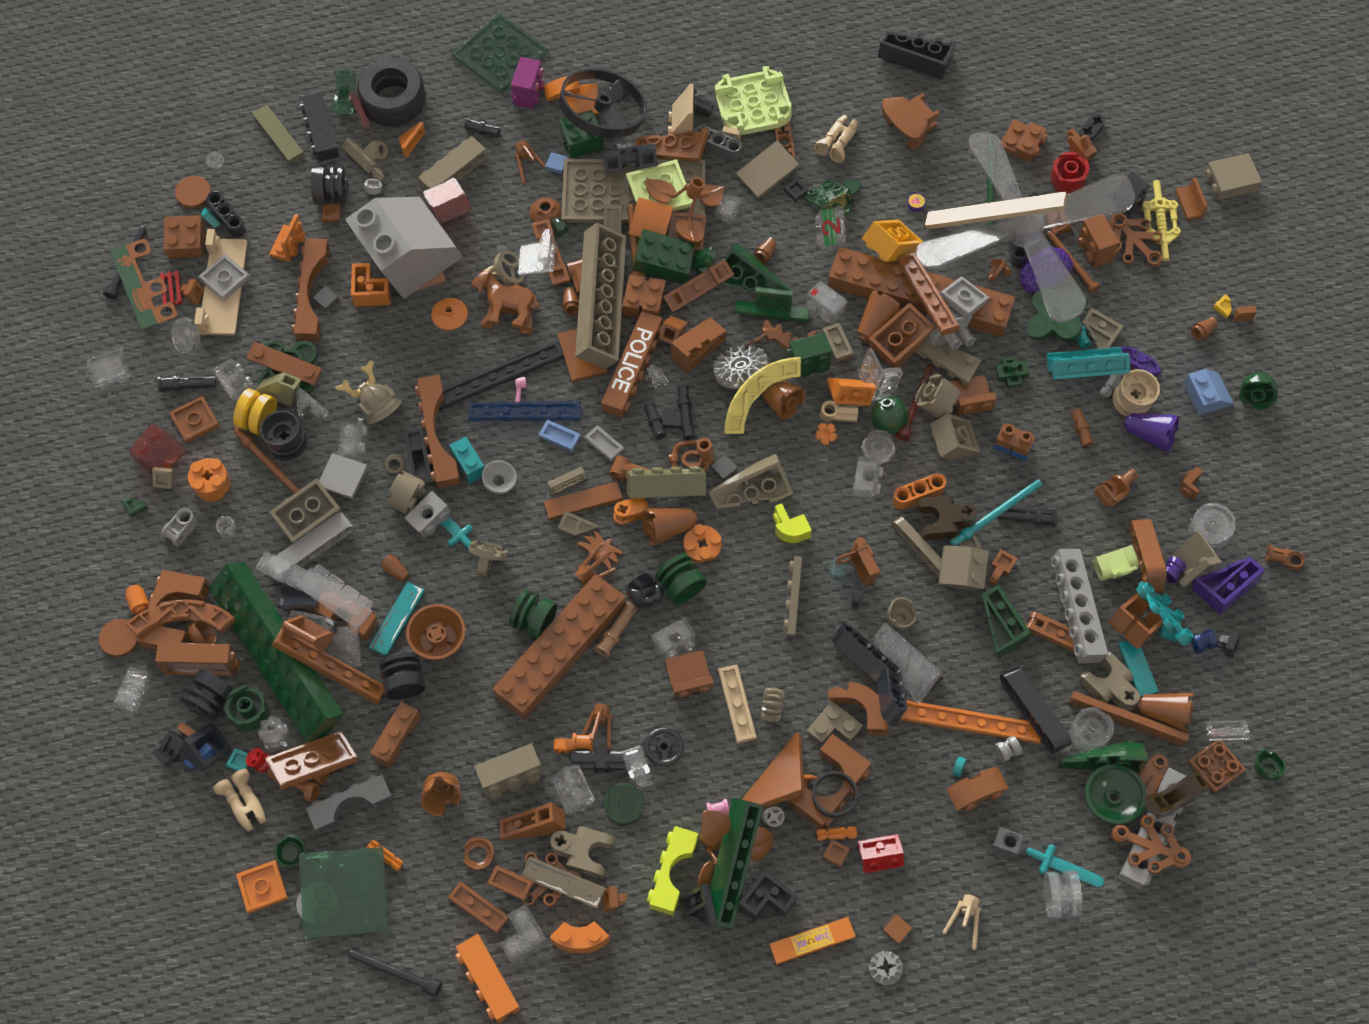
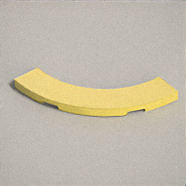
(754, 387)

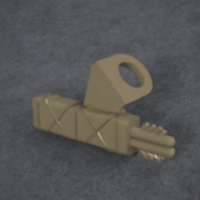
(366, 157)

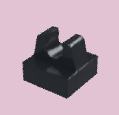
(1229, 643)

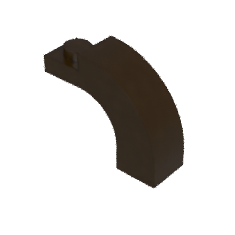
(1176, 796)

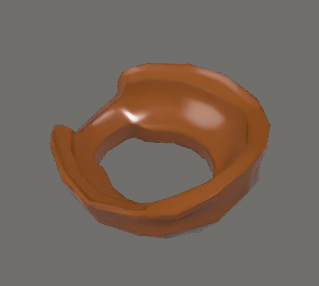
(478, 842)

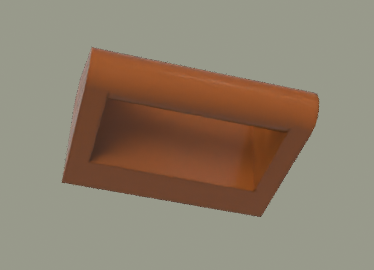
(309, 631)

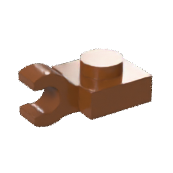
(1002, 564)

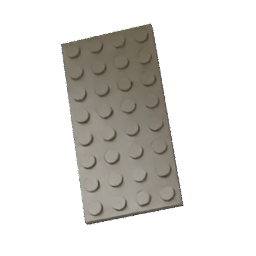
(590, 188)

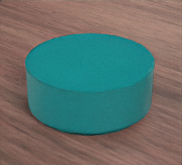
(959, 767)

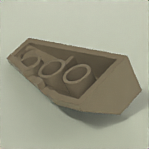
(756, 483)

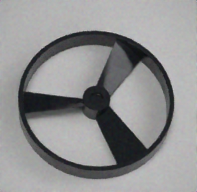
(621, 88)

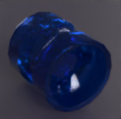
(1204, 641)

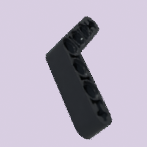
(877, 666)

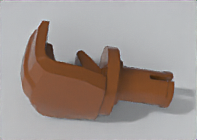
(1116, 489)

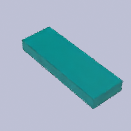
(1137, 664)

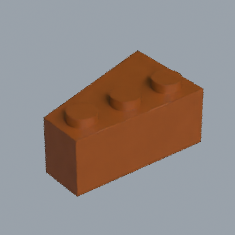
(697, 344)

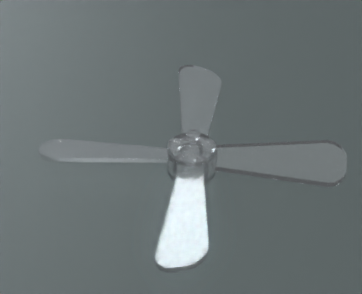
(1058, 288)

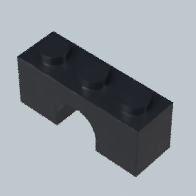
(641, 156)

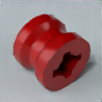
(257, 760)

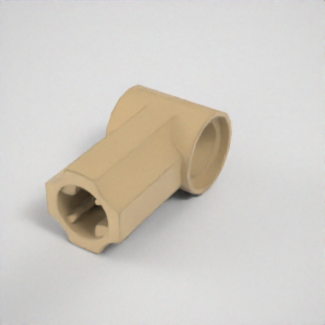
(843, 413)

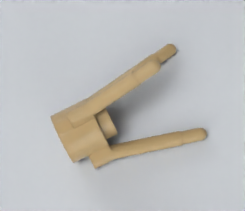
(969, 908)

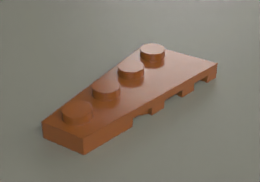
(680, 146)

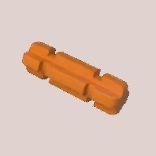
(836, 833)
(389, 858)

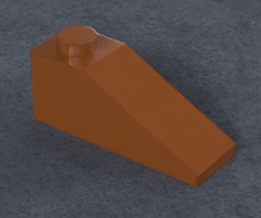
(533, 823)

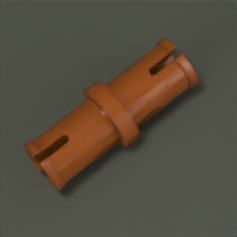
(1082, 427)

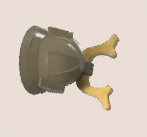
(376, 400)

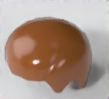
(201, 633)

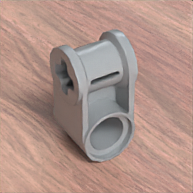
(178, 530)

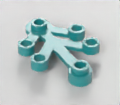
(1159, 604)

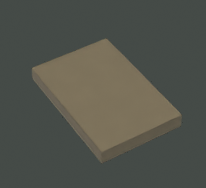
(767, 169)

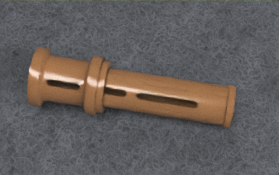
(611, 636)

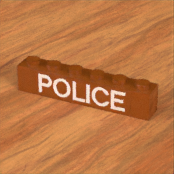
(631, 365)

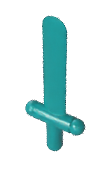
(457, 533)
(1049, 860)

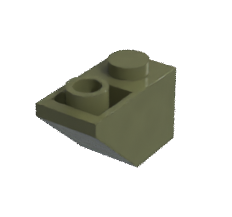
(281, 387)

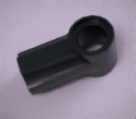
(702, 105)

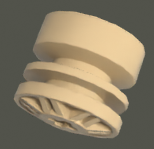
(1135, 392)

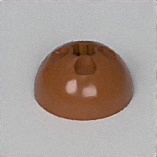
(432, 624)

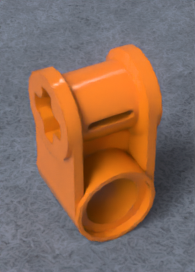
(630, 510)

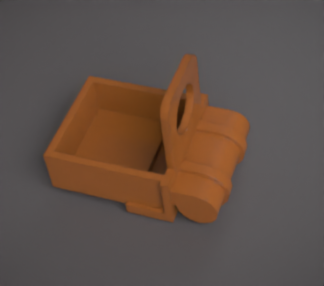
(863, 561)

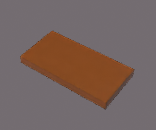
(311, 760)

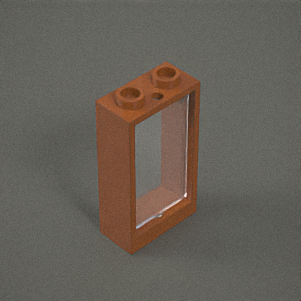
(190, 657)

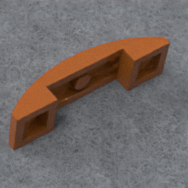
(559, 272)
(698, 285)

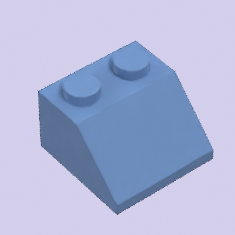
(1207, 391)

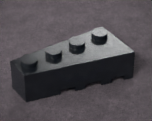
(916, 53)

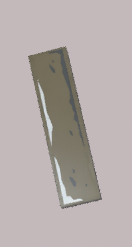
(563, 882)

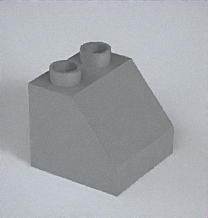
(404, 241)

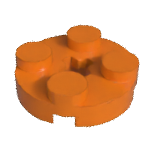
(698, 534)

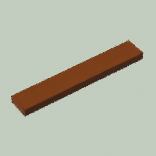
(928, 294)
(328, 666)
(1131, 720)

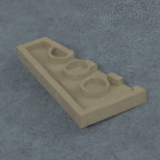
(954, 361)

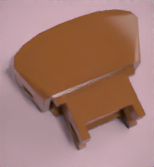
(910, 117)

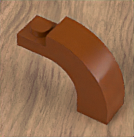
(866, 699)

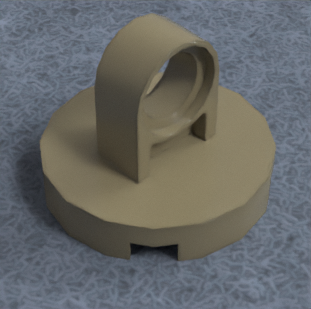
(487, 553)

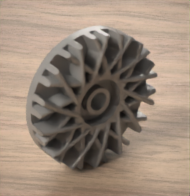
(737, 367)

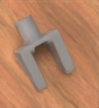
(953, 339)

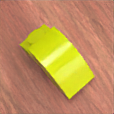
(793, 529)

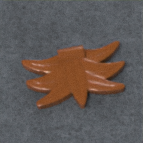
(594, 542)

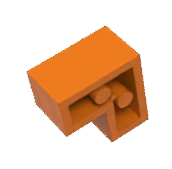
(366, 290)

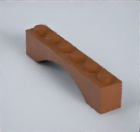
(315, 258)
(432, 396)

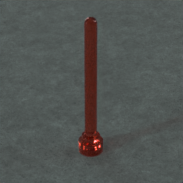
(905, 432)

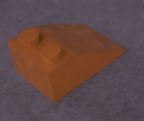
(901, 336)

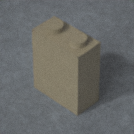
(1232, 176)

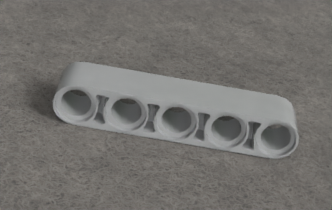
(317, 541)

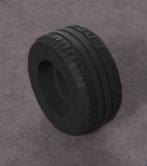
(391, 110)

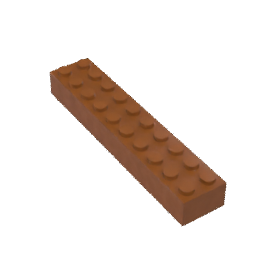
(864, 273)

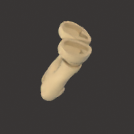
(837, 152)
(240, 811)

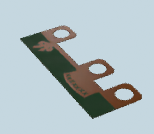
(138, 291)

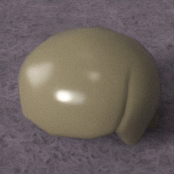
(899, 608)

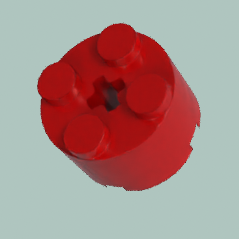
(1069, 172)

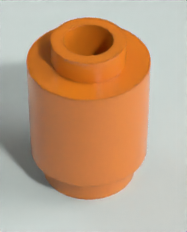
(136, 599)

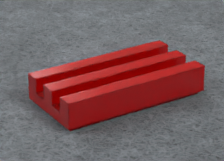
(169, 275)

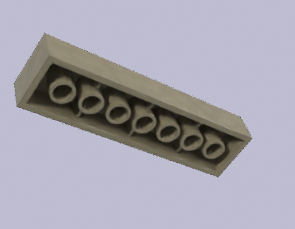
(600, 296)

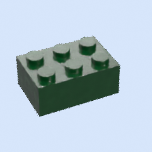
(663, 256)

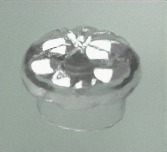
(878, 446)

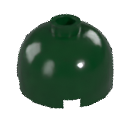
(1261, 388)
(889, 414)

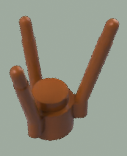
(524, 151)
(586, 572)
(599, 716)

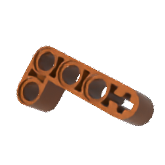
(1148, 553)

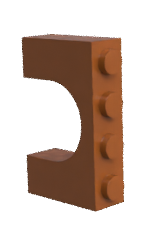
(172, 587)
(847, 762)

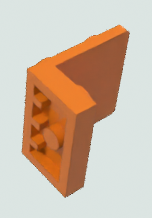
(288, 240)
(851, 391)

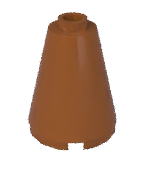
(876, 314)
(784, 398)
(667, 523)
(1168, 709)

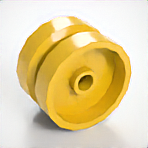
(252, 410)

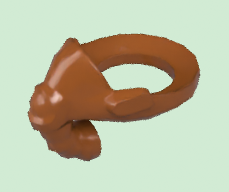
(997, 266)

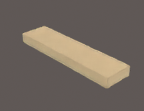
(737, 704)

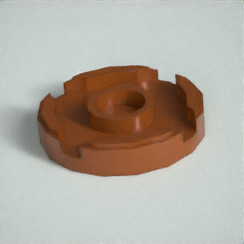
(192, 192)
(117, 638)

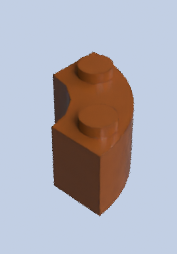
(982, 787)

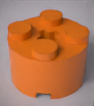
(209, 479)

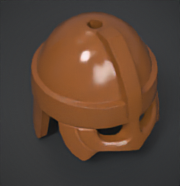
(440, 791)

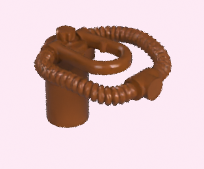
(705, 451)

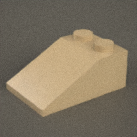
(682, 112)

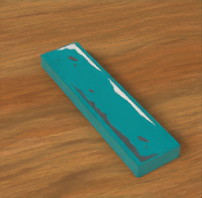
(397, 619)

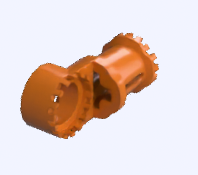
(577, 742)

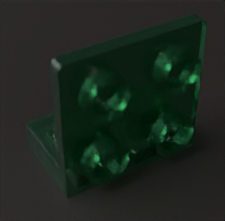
(830, 195)

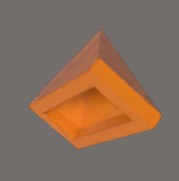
(411, 138)

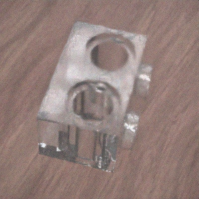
(232, 381)
(133, 690)
(572, 789)

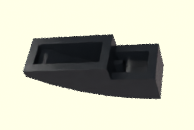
(418, 453)

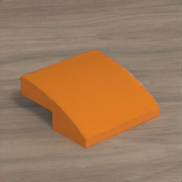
(650, 216)

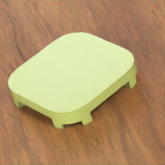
(753, 101)

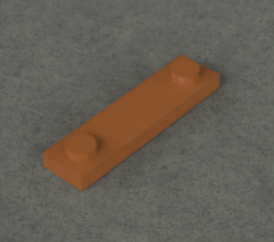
(284, 363)

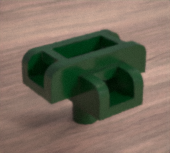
(1014, 371)

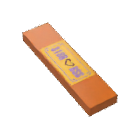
(812, 940)

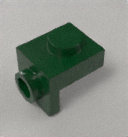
(703, 259)

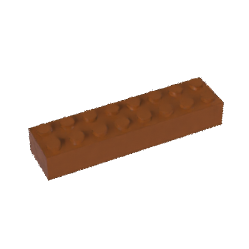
(559, 646)

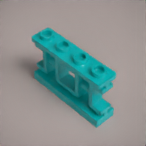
(1088, 363)

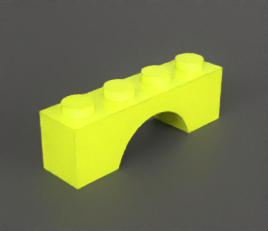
(681, 846)

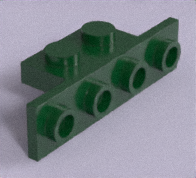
(772, 304)

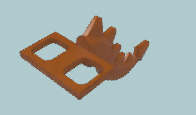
(777, 335)

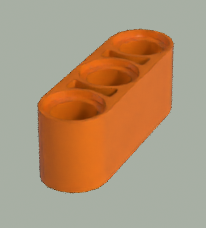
(925, 485)

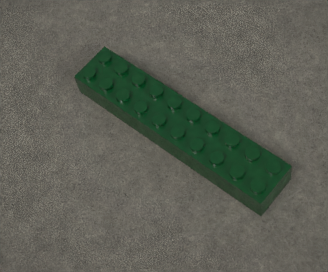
(257, 626)

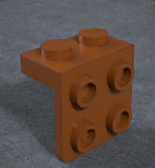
(974, 397)
(689, 674)

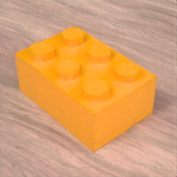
(891, 239)

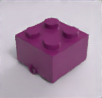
(527, 83)

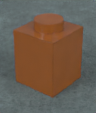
(672, 329)

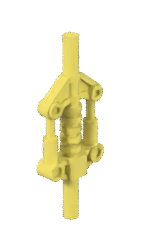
(1159, 206)

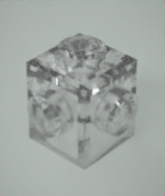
(273, 732)

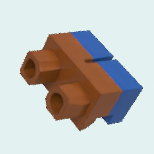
(1017, 439)

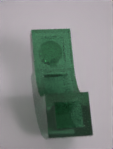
(345, 84)

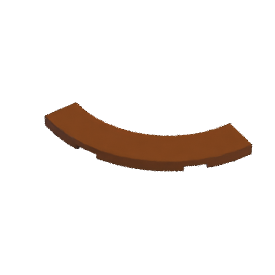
(177, 611)

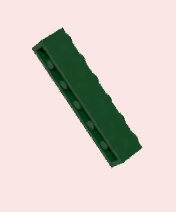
(734, 860)

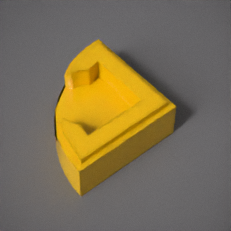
(1223, 306)

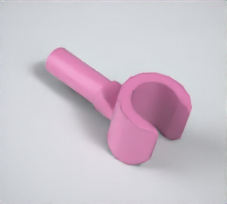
(520, 384)

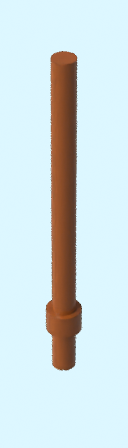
(250, 444)

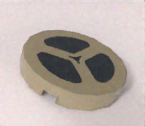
(506, 265)

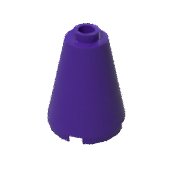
(1153, 428)

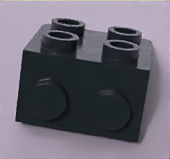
(295, 599)

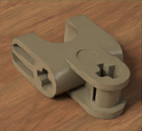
(1115, 686)
(578, 848)

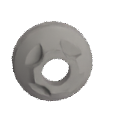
(503, 470)

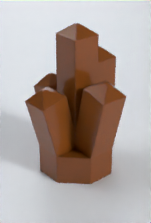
(1081, 145)

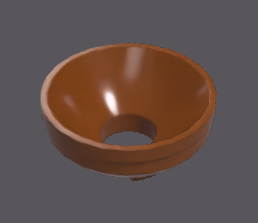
(537, 214)

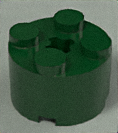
(239, 700)

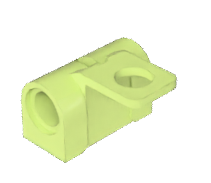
(1116, 563)

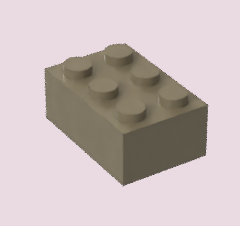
(304, 511)
(509, 771)

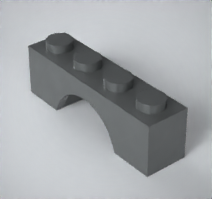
(326, 812)

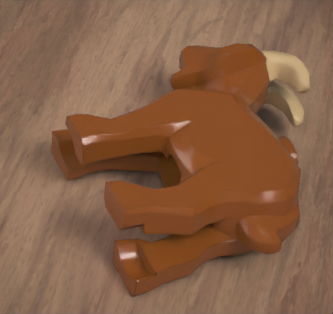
(506, 299)

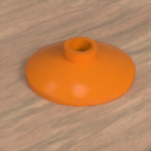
(450, 320)

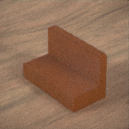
(1192, 200)

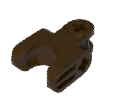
(949, 516)

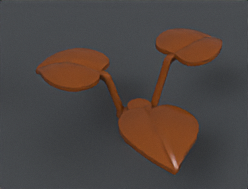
(709, 194)
(713, 828)

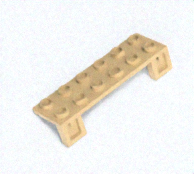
(216, 315)

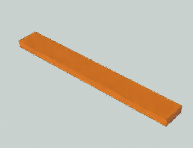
(970, 721)

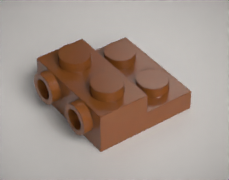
(1024, 139)

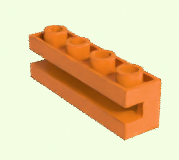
(488, 979)

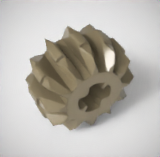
(772, 704)

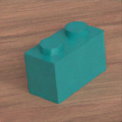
(467, 459)

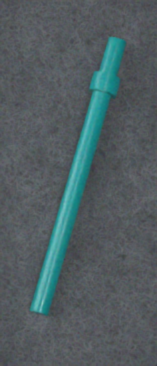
(968, 532)

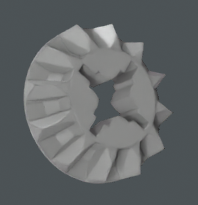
(880, 975)

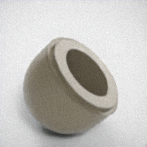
(389, 458)

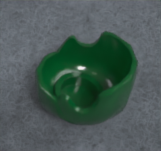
(1274, 765)
(287, 849)

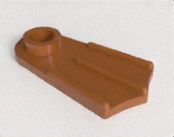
(1153, 773)

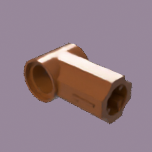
(574, 269)
(621, 466)

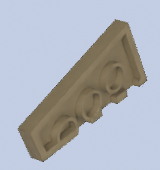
(792, 604)

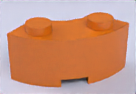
(581, 939)

